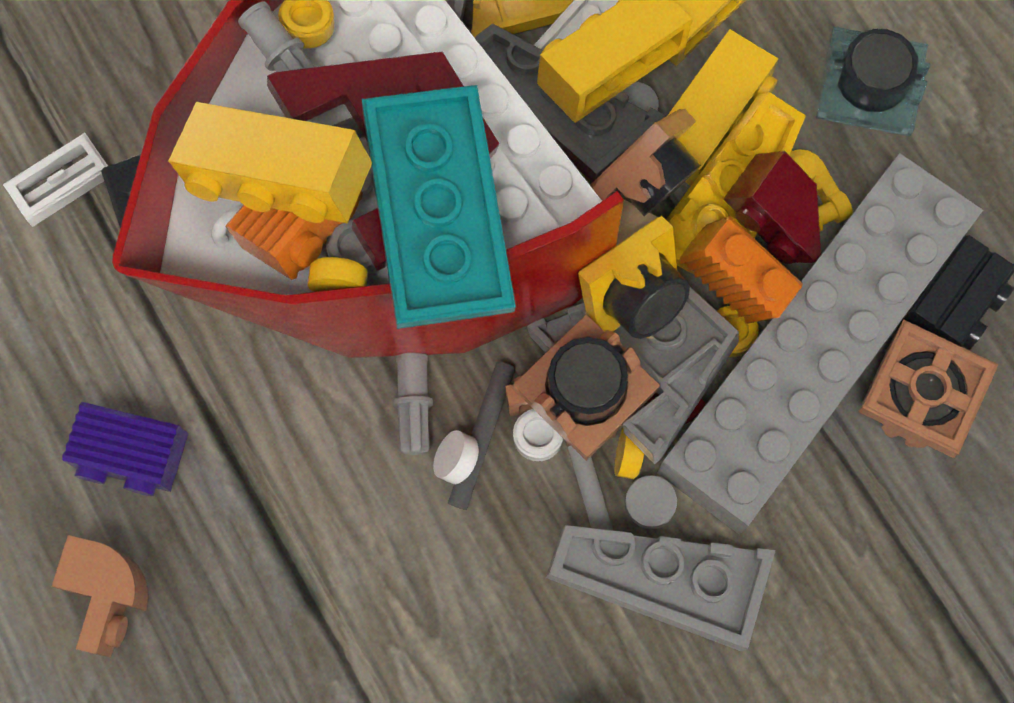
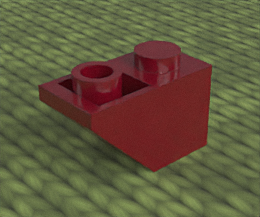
(779, 205)

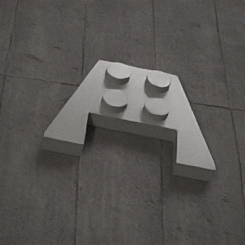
(679, 357)

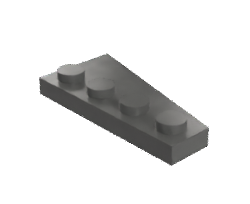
(593, 140)

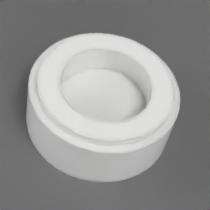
(535, 437)
(456, 457)

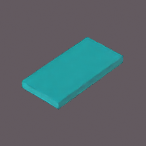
(437, 206)

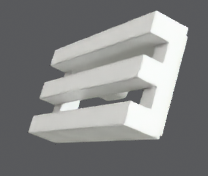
(60, 187)

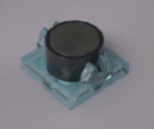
(873, 75)

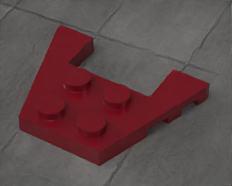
(316, 90)

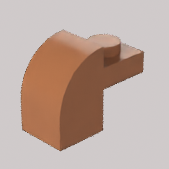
(110, 582)

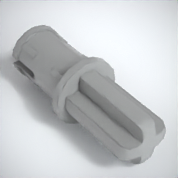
(273, 39)
(413, 403)

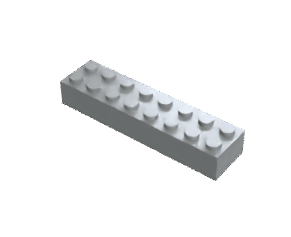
(819, 344)

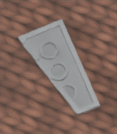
(680, 583)

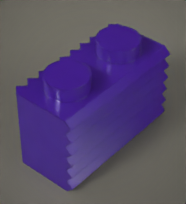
(124, 448)

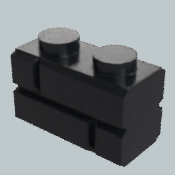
(962, 293)

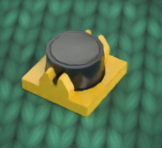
(636, 283)

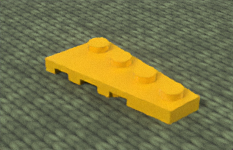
(764, 128)

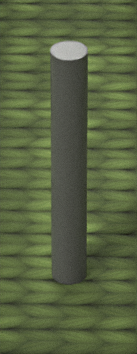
(484, 430)

